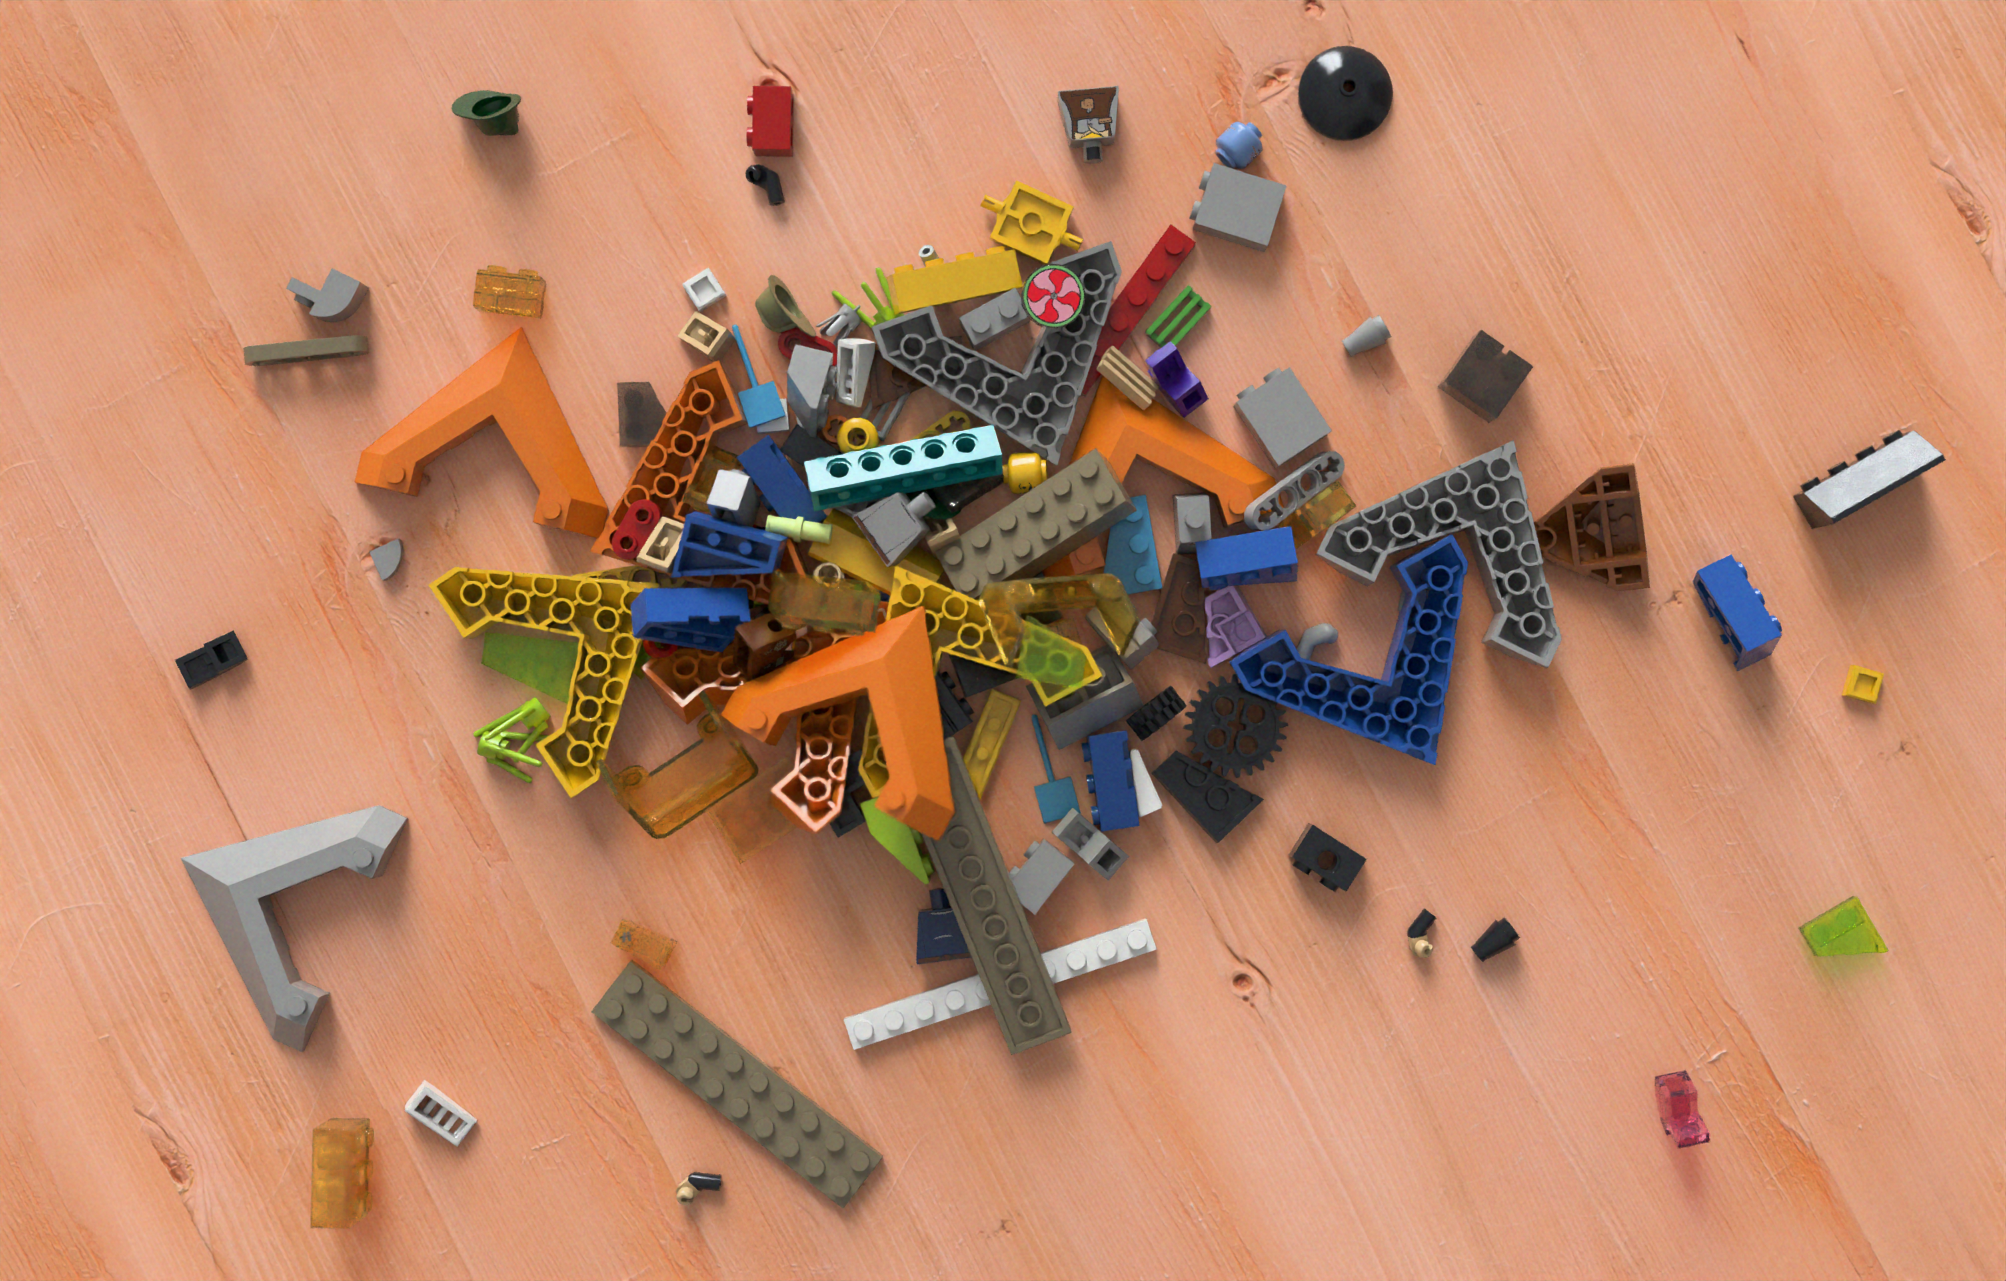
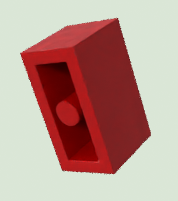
(771, 121)

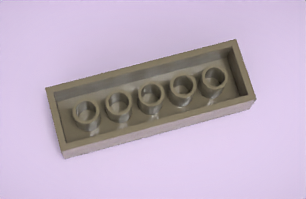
(1038, 527)

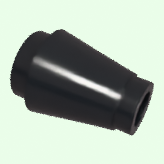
(1495, 939)

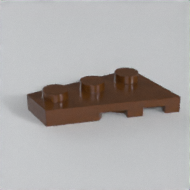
(890, 381)
(1181, 611)

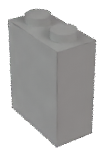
(1237, 207)
(1281, 416)

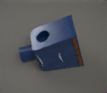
(939, 932)

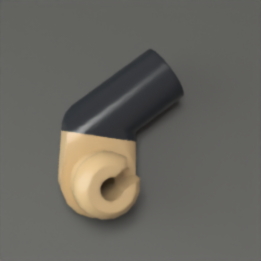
(1418, 936)
(694, 1184)

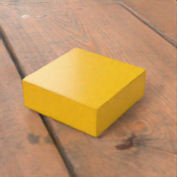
(1863, 684)

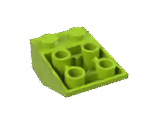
(898, 840)

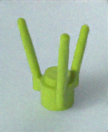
(884, 313)
(530, 713)
(498, 749)

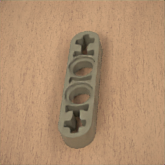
(306, 350)

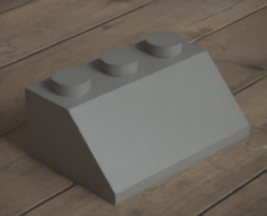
(1093, 704)

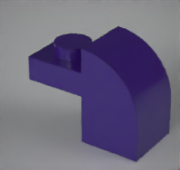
(1175, 380)

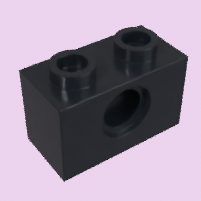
(1345, 861)

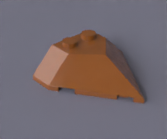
(1599, 530)

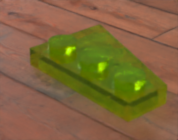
(533, 661)

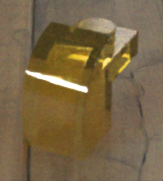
(699, 491)
(1318, 513)

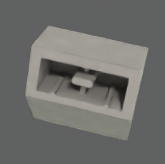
(811, 386)

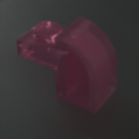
(1679, 1109)

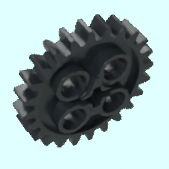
(1206, 718)

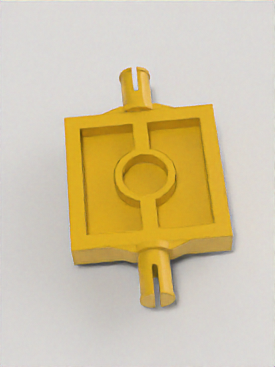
(1031, 223)

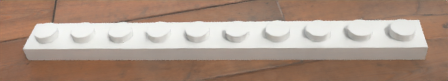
(970, 994)

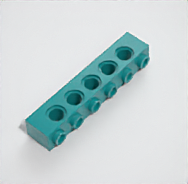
(903, 467)

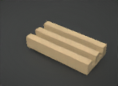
(1127, 377)

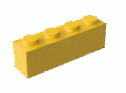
(954, 281)

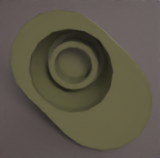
(779, 309)

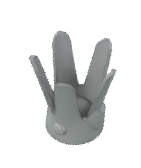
(844, 319)

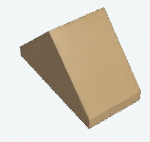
(707, 336)
(940, 534)
(662, 545)

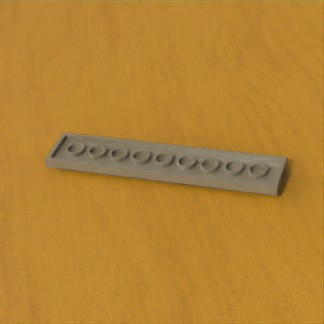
(994, 919)
(737, 1083)

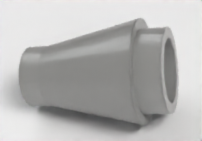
(1367, 336)

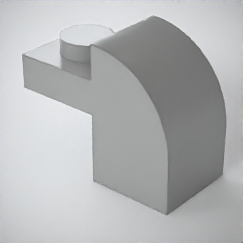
(336, 300)
(1090, 844)

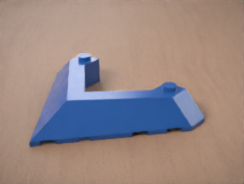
(1408, 701)

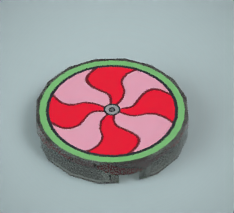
(1053, 296)

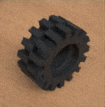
(1156, 713)

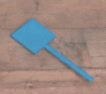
(760, 402)
(1057, 796)

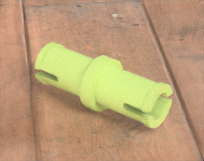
(799, 529)

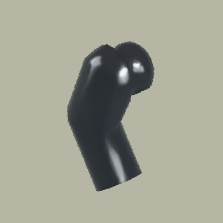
(767, 180)

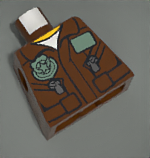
(763, 645)

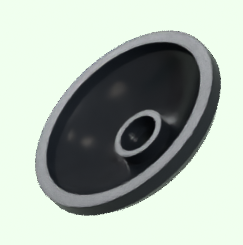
(1343, 113)

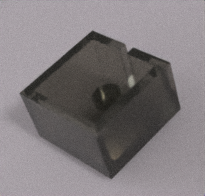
(1485, 376)

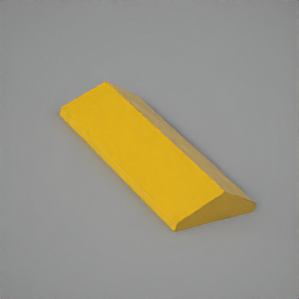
(858, 558)

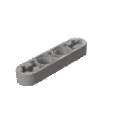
(1296, 494)

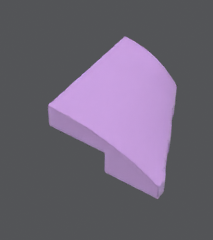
(1230, 624)

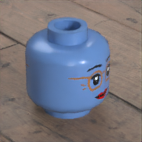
(1239, 145)

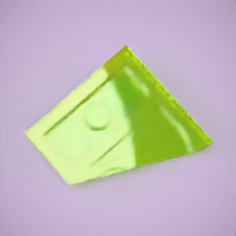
(1049, 657)
(1843, 930)

